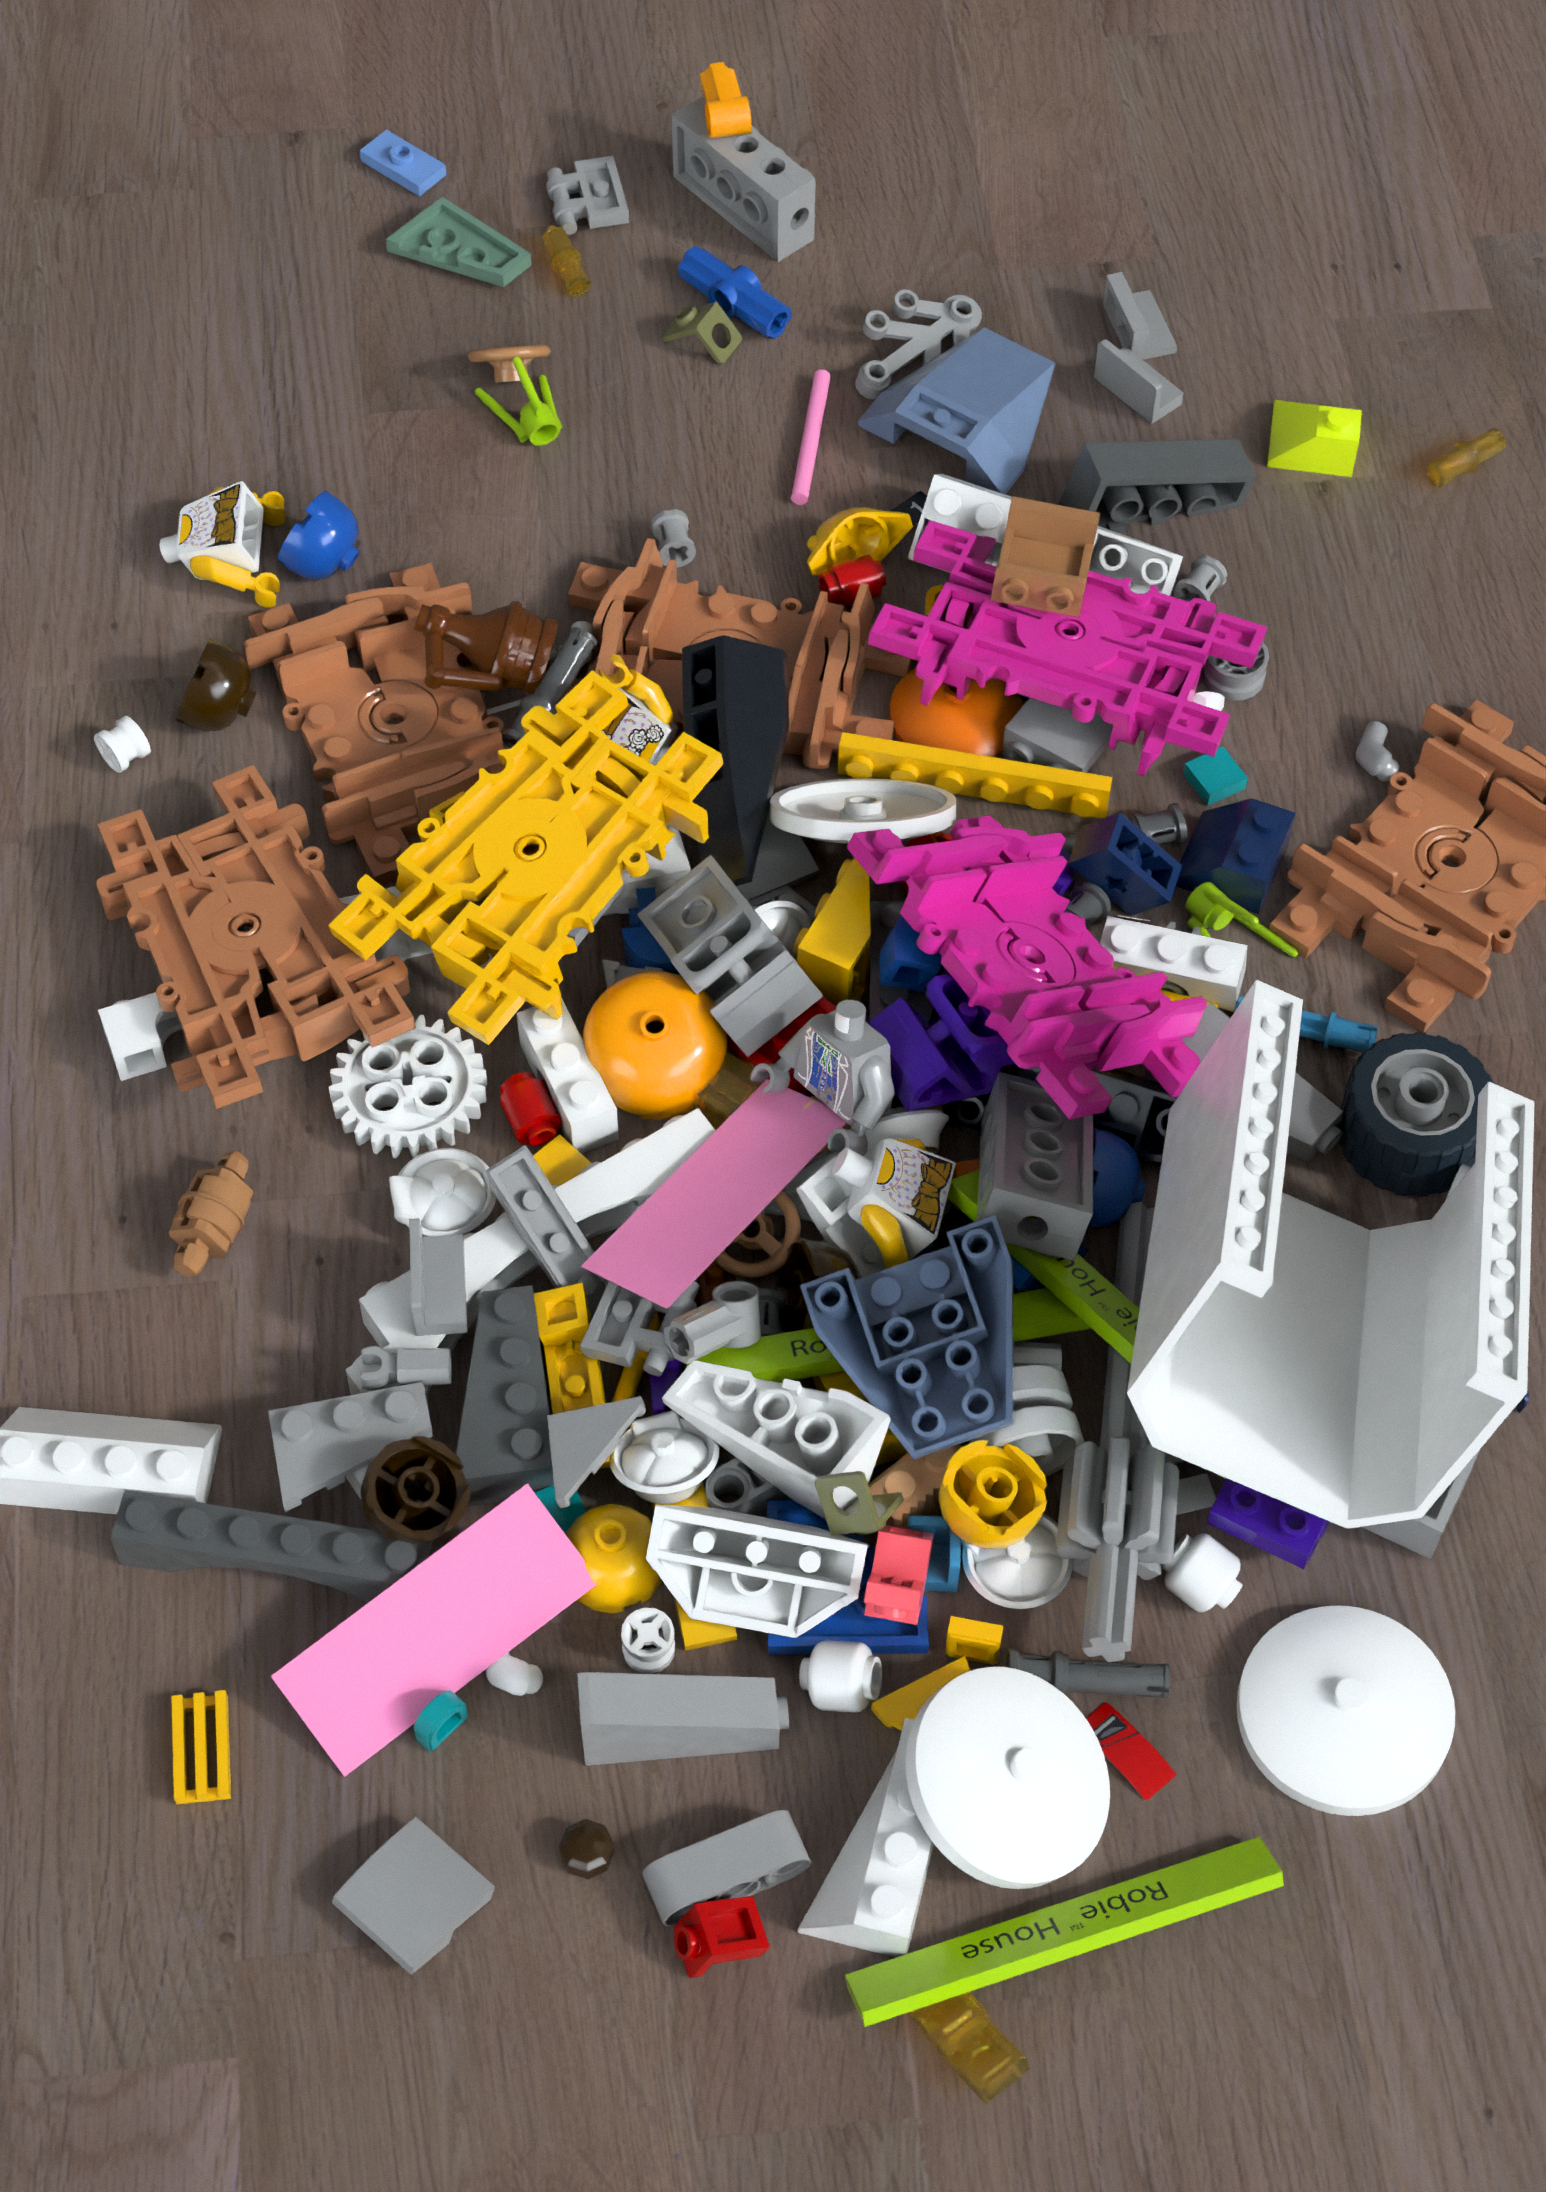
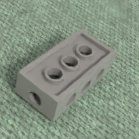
(745, 182)
(1035, 1167)

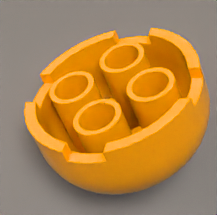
(660, 1070)

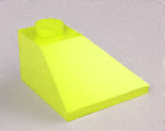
(1314, 438)

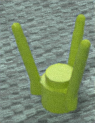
(537, 419)
(1215, 910)

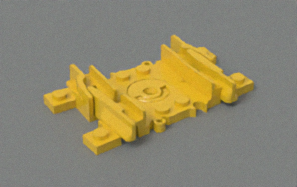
(590, 815)

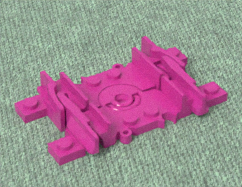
(1106, 667)
(1035, 968)

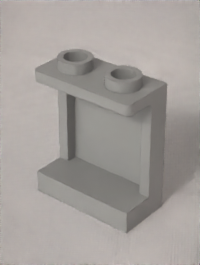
(1053, 738)

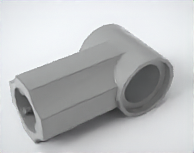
(726, 1321)

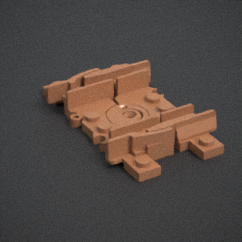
(1415, 910)

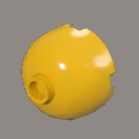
(992, 1494)
(614, 1550)

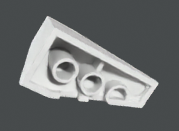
(782, 1428)

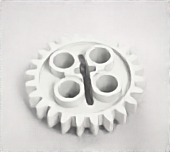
(409, 1088)

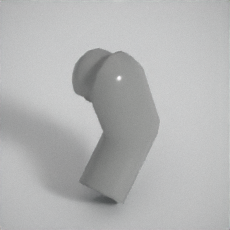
(1372, 753)

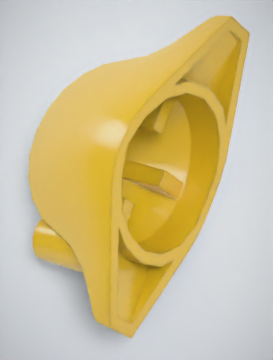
(855, 534)

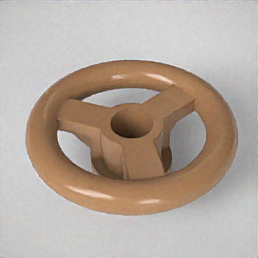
(502, 359)
(765, 1241)

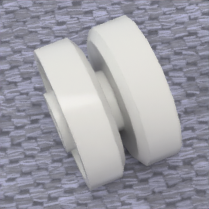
(1042, 1418)

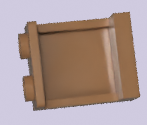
(1045, 556)

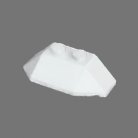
(753, 1568)

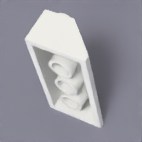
(91, 1459)

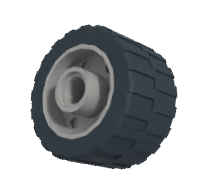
(1412, 1113)

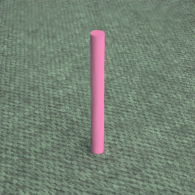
(810, 437)

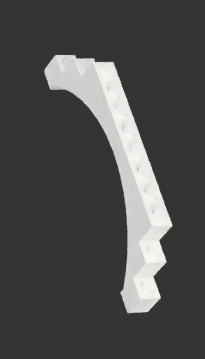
(498, 1256)

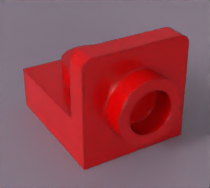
(719, 1934)

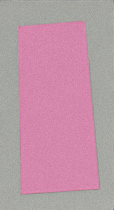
(714, 1195)
(434, 1629)

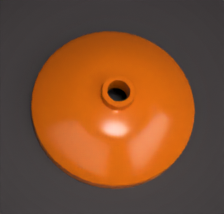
(950, 723)

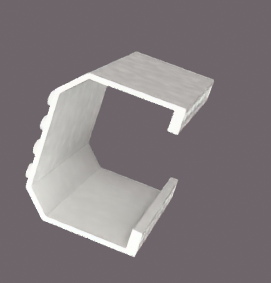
(1314, 1349)

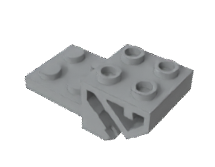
(730, 954)

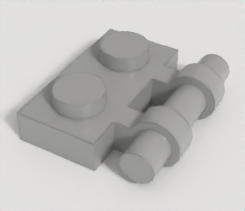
(600, 192)
(622, 1328)

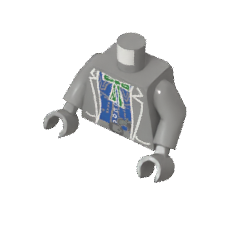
(842, 1066)

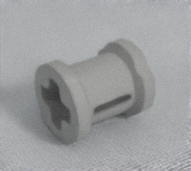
(674, 537)
(1199, 579)

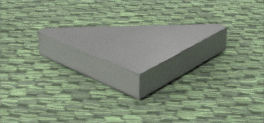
(584, 1441)

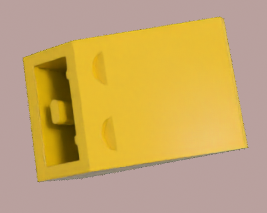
(838, 942)

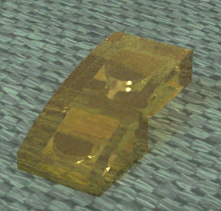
(972, 2044)

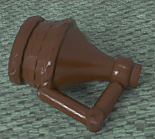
(503, 645)

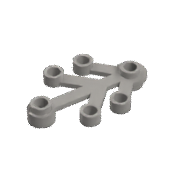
(919, 337)

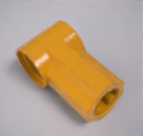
(725, 108)

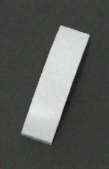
(826, 1203)

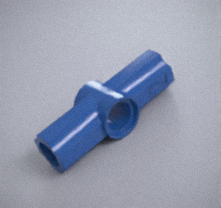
(735, 291)

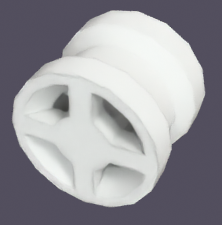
(122, 744)
(643, 1628)

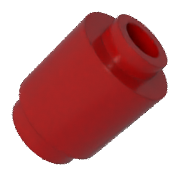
(844, 579)
(529, 1109)

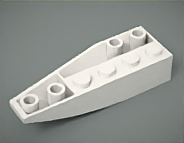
(987, 512)

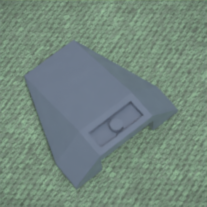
(973, 401)
(928, 1338)

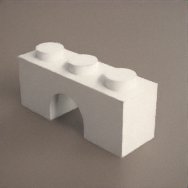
(1193, 961)
(137, 1034)
(576, 1087)

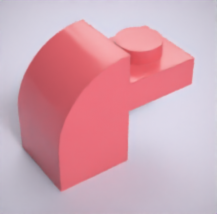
(898, 1574)

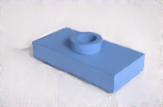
(403, 162)

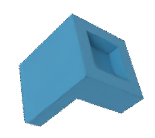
(945, 1553)

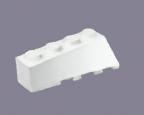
(880, 1872)

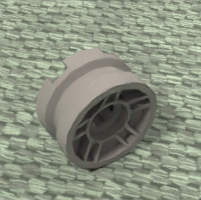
(1234, 680)

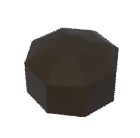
(586, 1849)

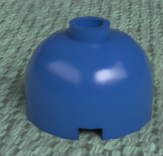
(322, 540)
(1114, 1178)

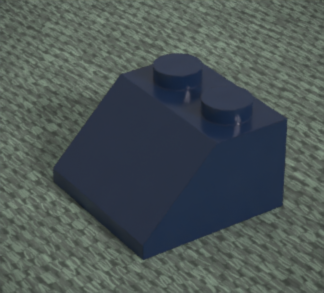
(1238, 851)

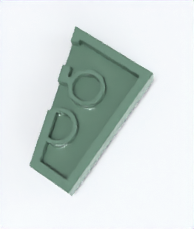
(459, 243)

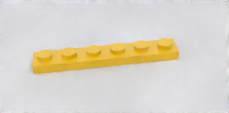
(976, 775)

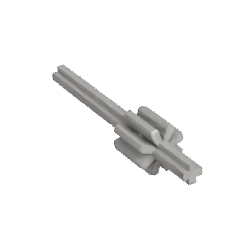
(1120, 1495)

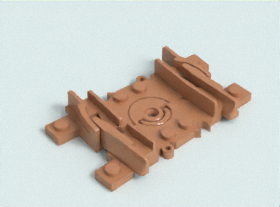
(659, 616)
(379, 771)
(233, 873)

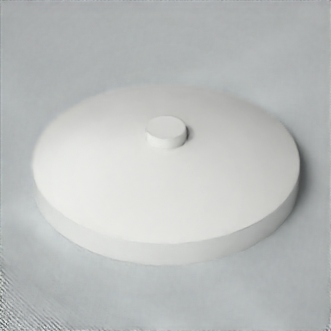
(848, 806)
(1345, 1710)
(1007, 1777)

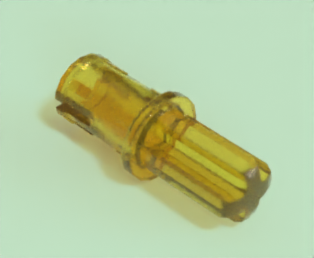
(566, 261)
(1465, 457)

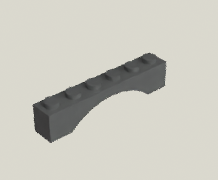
(190, 1534)

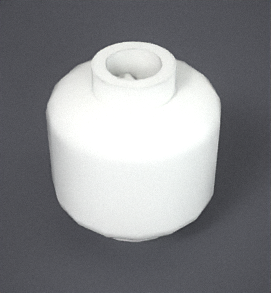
(1203, 1573)
(841, 1676)

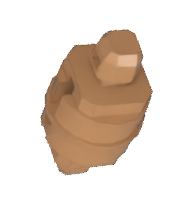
(211, 1213)

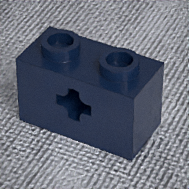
(1125, 864)

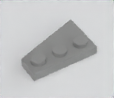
(337, 1436)

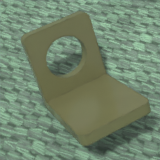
(701, 321)
(864, 1514)

